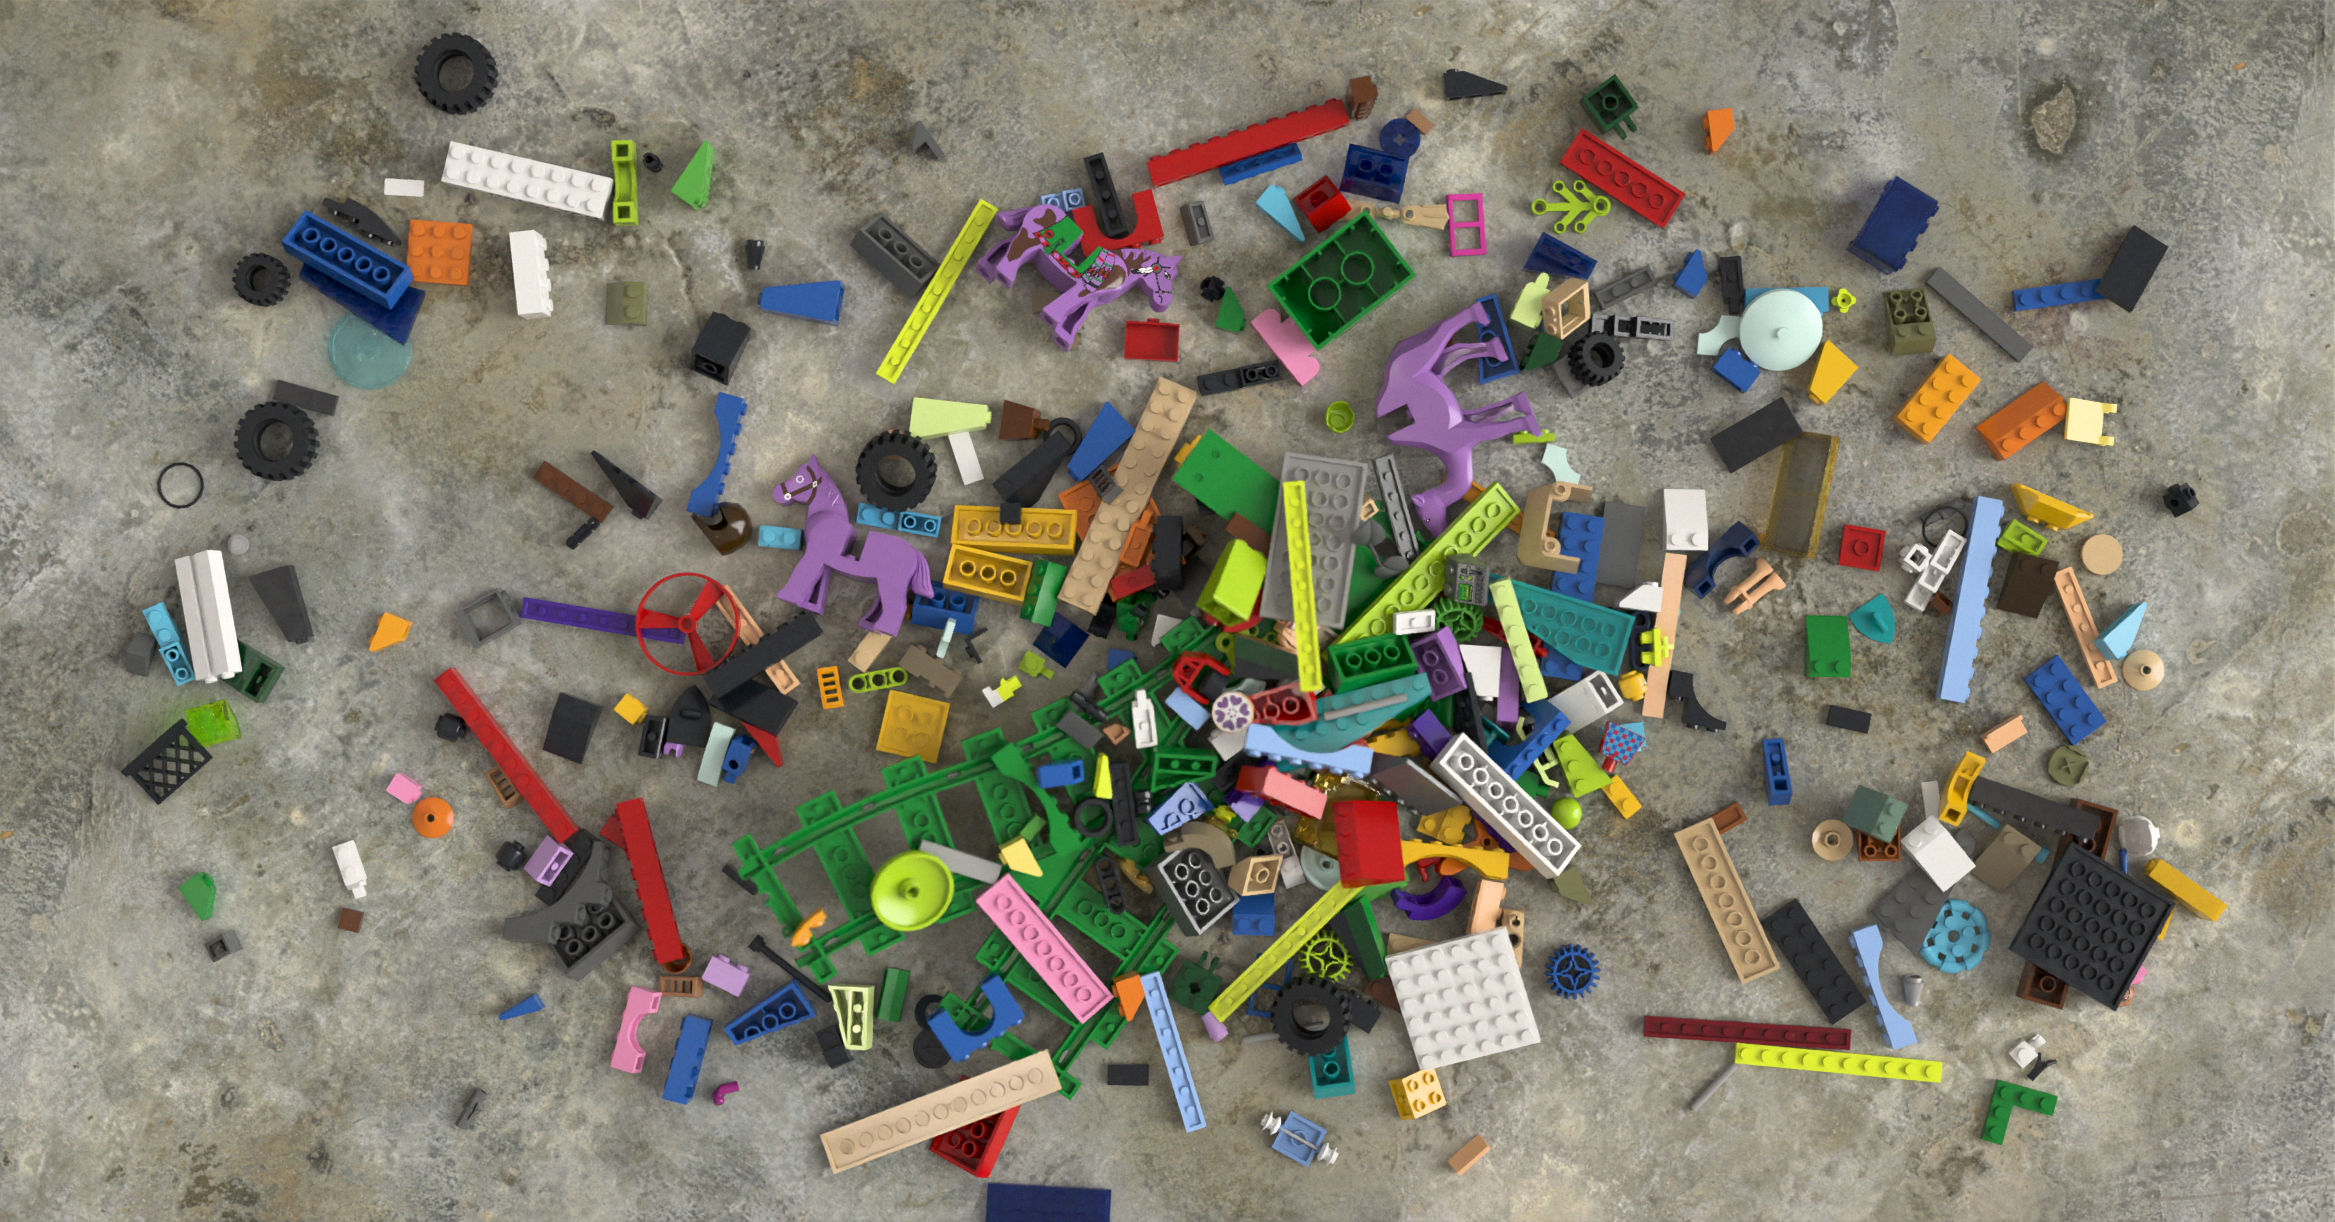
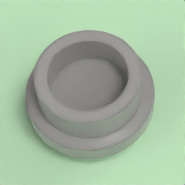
(238, 544)

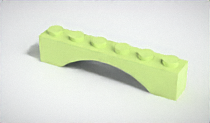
(1518, 639)

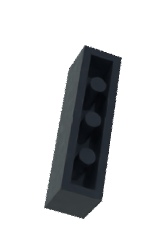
(1106, 195)

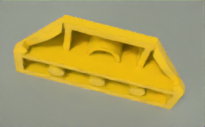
(2046, 509)

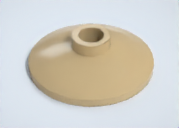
(2133, 670)
(1842, 840)

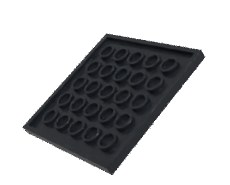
(2092, 926)

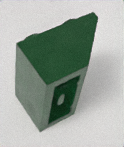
(1542, 352)

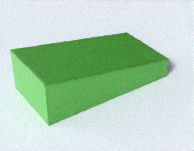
(1032, 827)

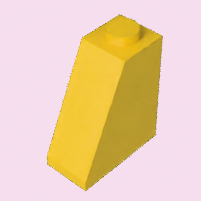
(1829, 373)

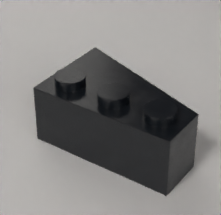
(1168, 552)

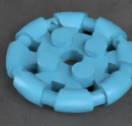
(1964, 941)

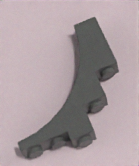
(570, 910)

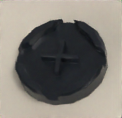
(930, 1051)

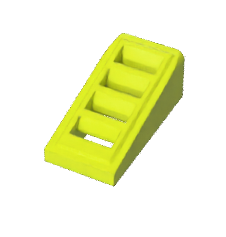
(1102, 782)

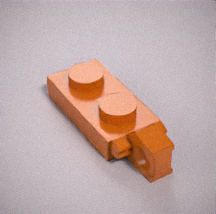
(1137, 540)

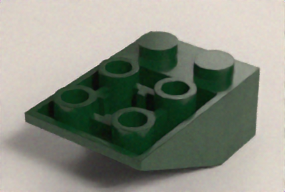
(257, 675)

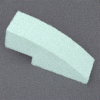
(715, 753)

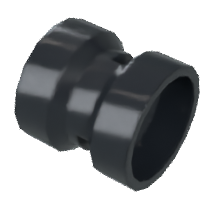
(1143, 801)

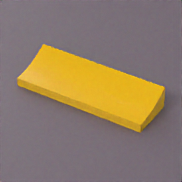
(1039, 532)

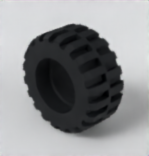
(434, 58)
(250, 441)
(889, 495)
(1299, 1037)

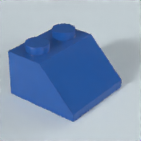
(1254, 915)

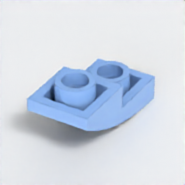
(1065, 200)
(1188, 708)

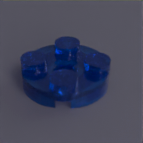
(1407, 131)

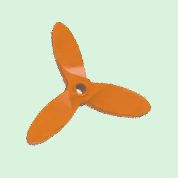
(1453, 866)

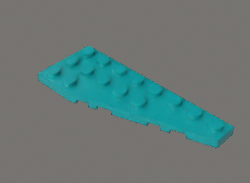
(1576, 628)
(1333, 735)

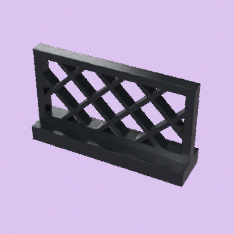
(1467, 714)
(153, 753)

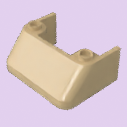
(1533, 546)

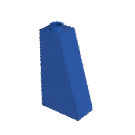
(1101, 441)

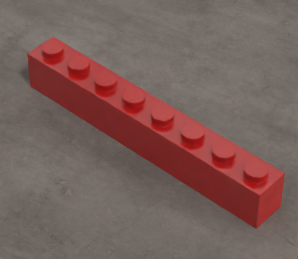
(650, 880)

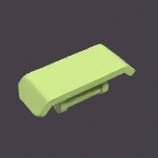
(1540, 770)

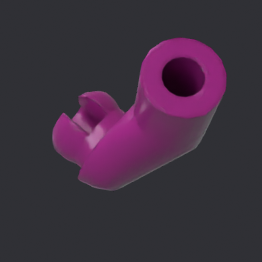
(722, 1090)

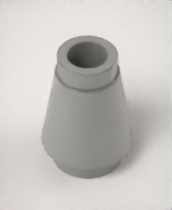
(1913, 988)

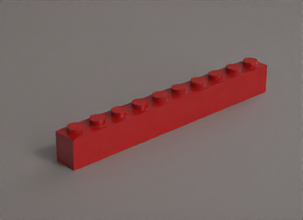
(1247, 143)
(507, 755)

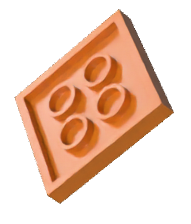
(440, 252)

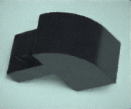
(1104, 618)
(833, 1047)

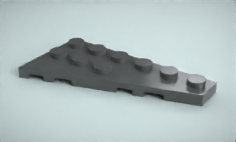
(1917, 903)

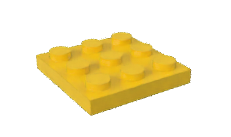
(913, 726)

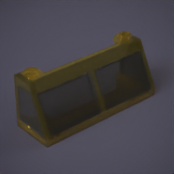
(1800, 496)

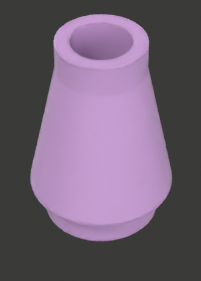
(1214, 1028)

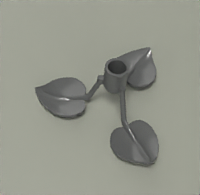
(1370, 534)

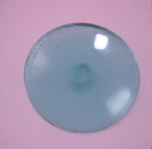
(366, 355)

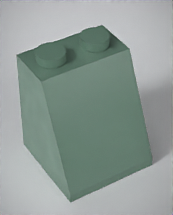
(1874, 813)

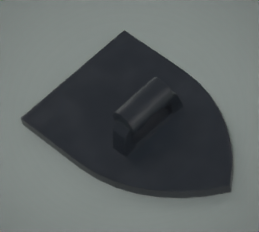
(689, 719)

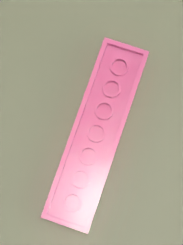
(1044, 947)

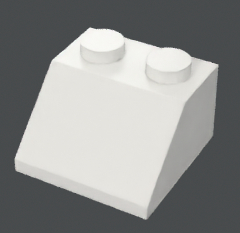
(1642, 598)

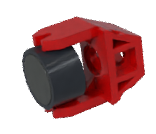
(1212, 683)

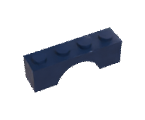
(1736, 542)

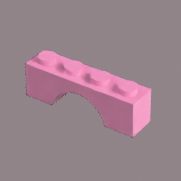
(628, 1053)

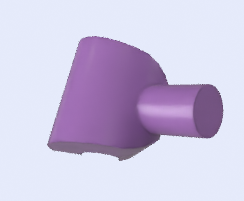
(678, 747)

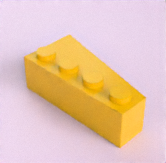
(1394, 743)

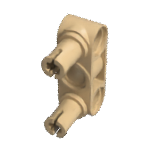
(1514, 923)

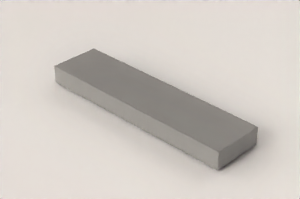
(964, 862)

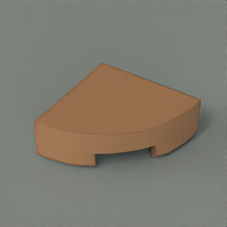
(1115, 732)

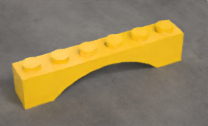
(1488, 864)

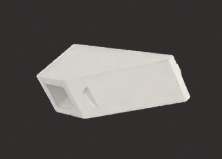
(1282, 844)

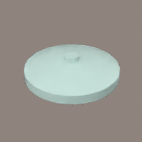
(1780, 329)

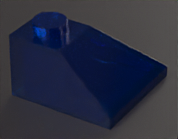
(1061, 640)

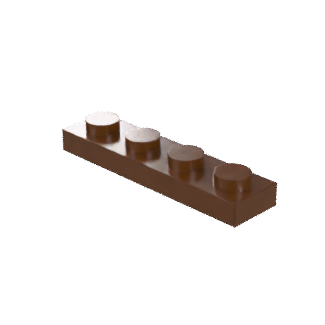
(573, 491)

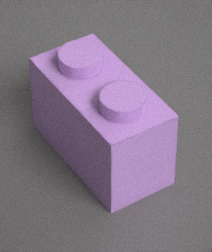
(548, 860)
(727, 974)

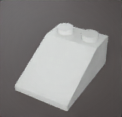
(1684, 520)
(1937, 853)

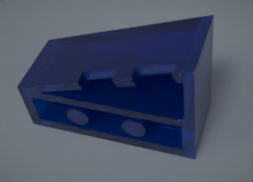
(1558, 259)

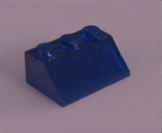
(1374, 173)

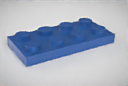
(2064, 700)

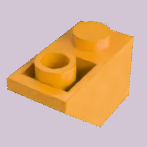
(390, 632)

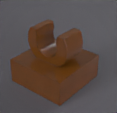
(1941, 602)

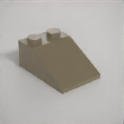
(2004, 856)

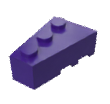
(1241, 802)

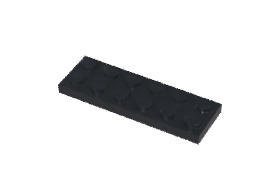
(1814, 961)

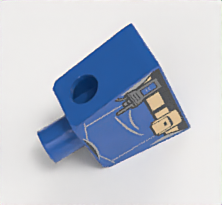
(741, 750)

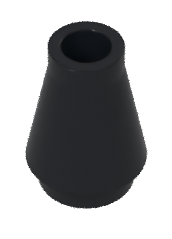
(754, 253)

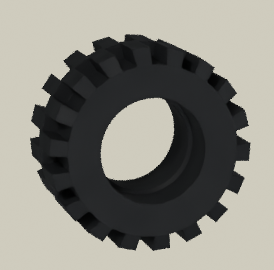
(249, 268)
(1607, 349)

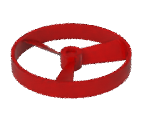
(688, 623)

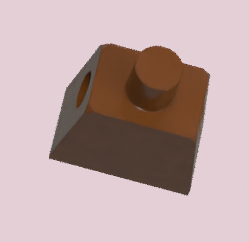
(1021, 422)

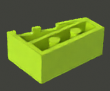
(1577, 766)

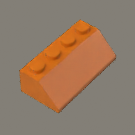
(2022, 420)

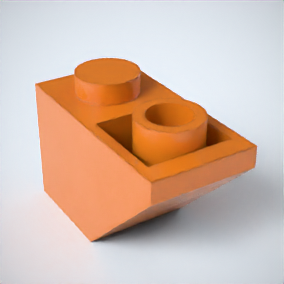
(1718, 127)
(1130, 993)

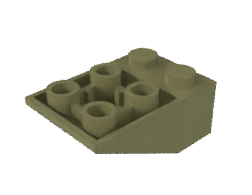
(1908, 322)

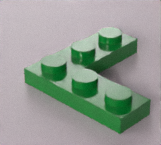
(2003, 1098)

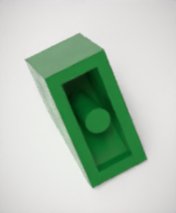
(1231, 314)
(200, 894)

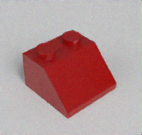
(1322, 204)

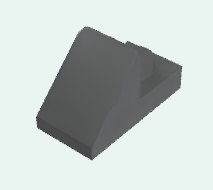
(923, 138)

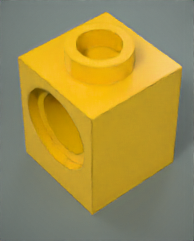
(631, 709)

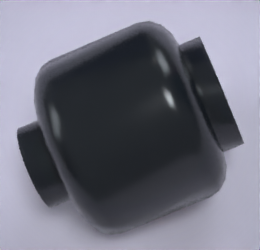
(450, 727)
(511, 856)

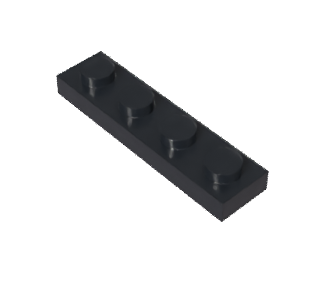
(1123, 804)
(582, 850)

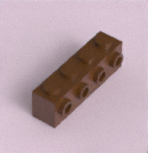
(1360, 97)

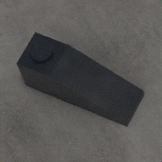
(1465, 85)

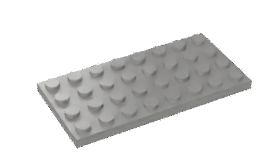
(1333, 513)

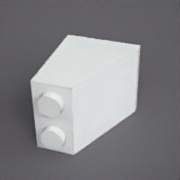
(1485, 668)

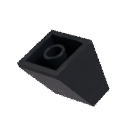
(719, 347)

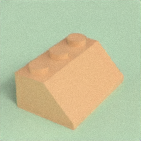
(1485, 905)

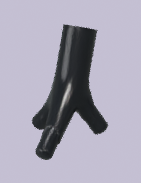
(2039, 1067)

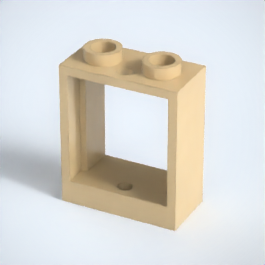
(1573, 291)

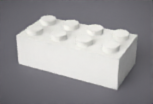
(530, 274)

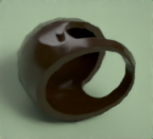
(731, 532)

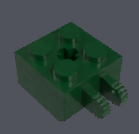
(1622, 107)
(1190, 973)

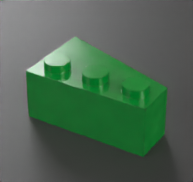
(1179, 765)

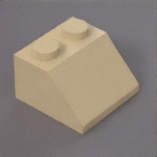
(1255, 875)

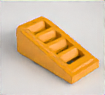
(833, 669)

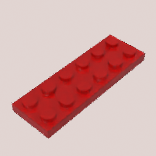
(1622, 178)

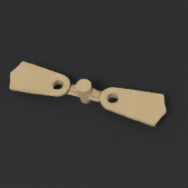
(1423, 215)

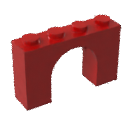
(1146, 231)

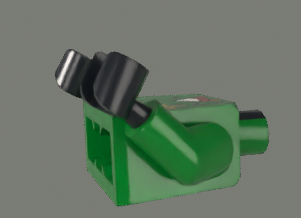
(1135, 610)

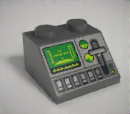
(1466, 579)

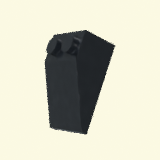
(571, 727)

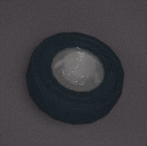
(924, 1008)

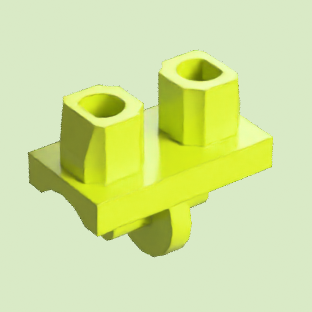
(1654, 656)

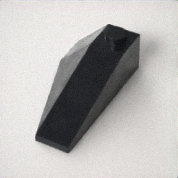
(1033, 473)
(636, 496)

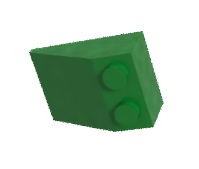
(1827, 646)

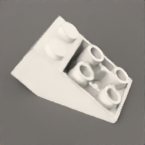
(1587, 700)

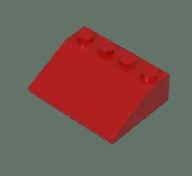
(1368, 843)
(976, 1144)

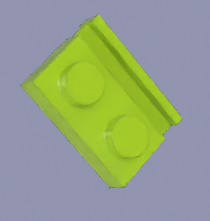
(2021, 538)

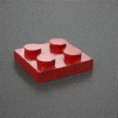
(1861, 547)

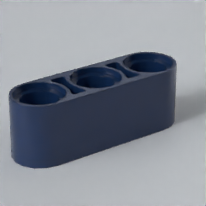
(1635, 650)

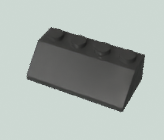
(895, 255)

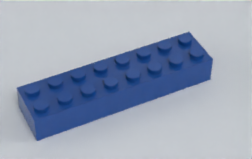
(1579, 538)

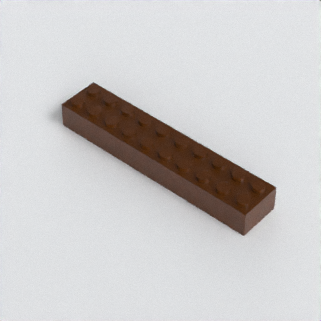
(2036, 983)

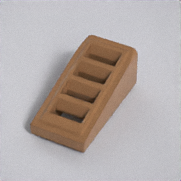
(508, 803)
(694, 986)

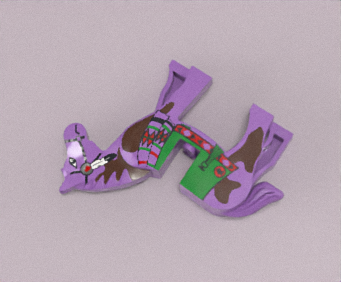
(1048, 241)

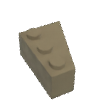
(931, 670)

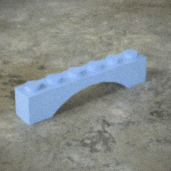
(1264, 741)
(1868, 945)

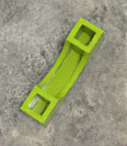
(626, 195)

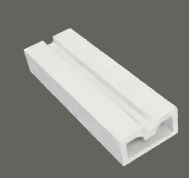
(208, 616)

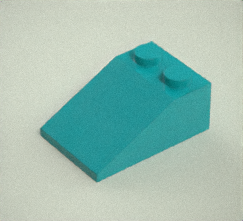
(1332, 1072)

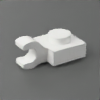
(2024, 1051)

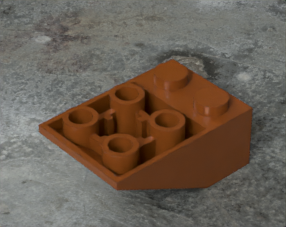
(1875, 850)

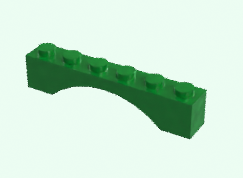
(1059, 833)

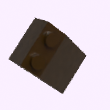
(2027, 583)

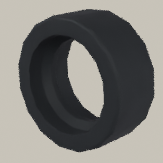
(1070, 423)
(1108, 817)

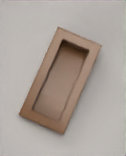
(1419, 121)

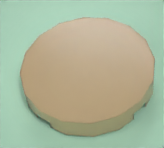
(2101, 554)

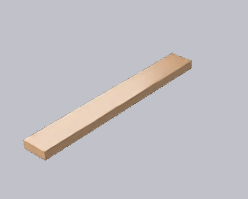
(1667, 623)

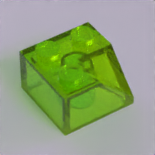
(213, 723)

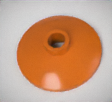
(442, 815)

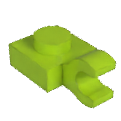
(1034, 664)

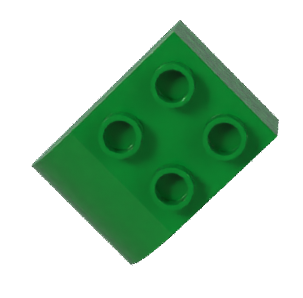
(1341, 281)

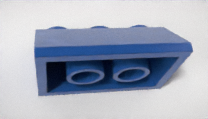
(945, 605)

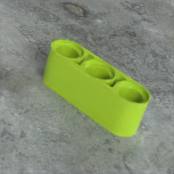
(868, 679)

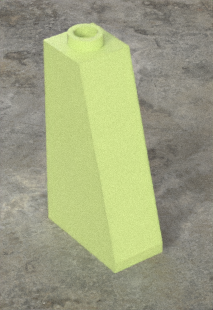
(942, 418)

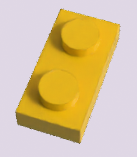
(1621, 797)

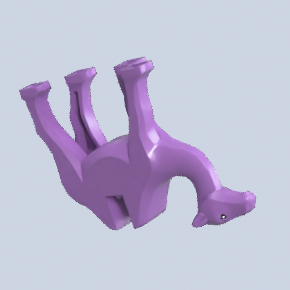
(1440, 424)

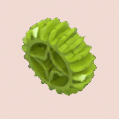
(1309, 953)

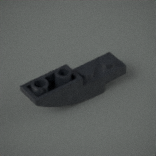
(369, 221)
(1239, 378)

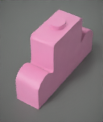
(1287, 345)

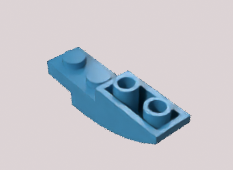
(899, 521)

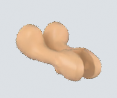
(1762, 570)

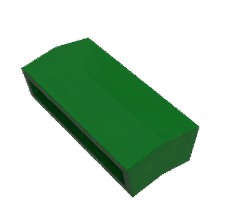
(892, 994)

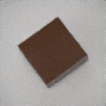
(350, 920)

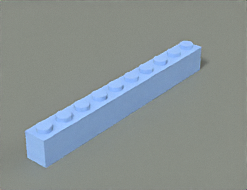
(1969, 599)

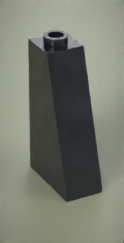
(285, 602)

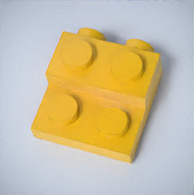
(1446, 824)

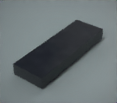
(305, 397)

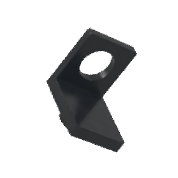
(972, 652)

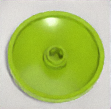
(911, 890)

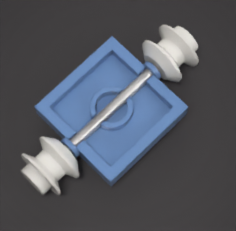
(1299, 1138)

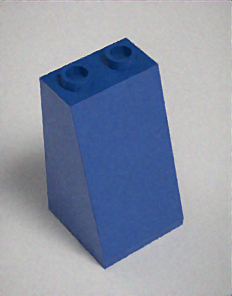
(807, 301)

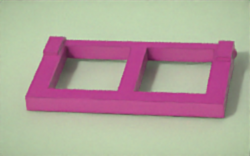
(1480, 223)

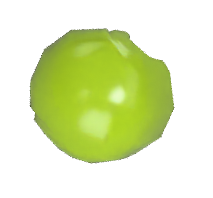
(1339, 417)
(1566, 812)

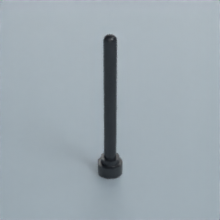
(760, 946)

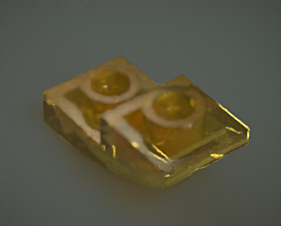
(1131, 871)

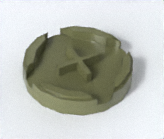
(2067, 765)

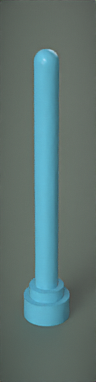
(2042, 854)

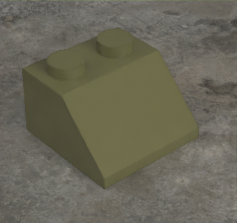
(627, 303)
(1570, 885)

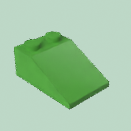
(695, 180)

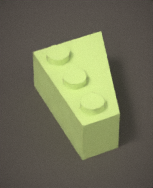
(855, 1013)

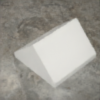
(1162, 626)

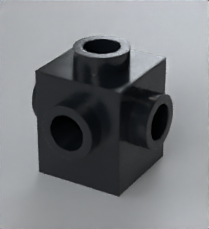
(2180, 499)

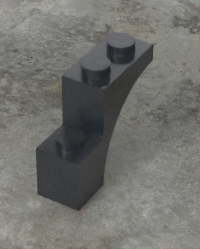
(1680, 687)

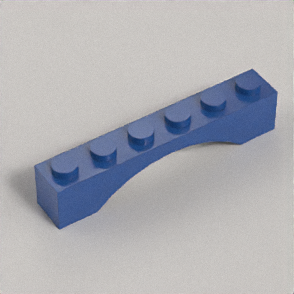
(728, 413)

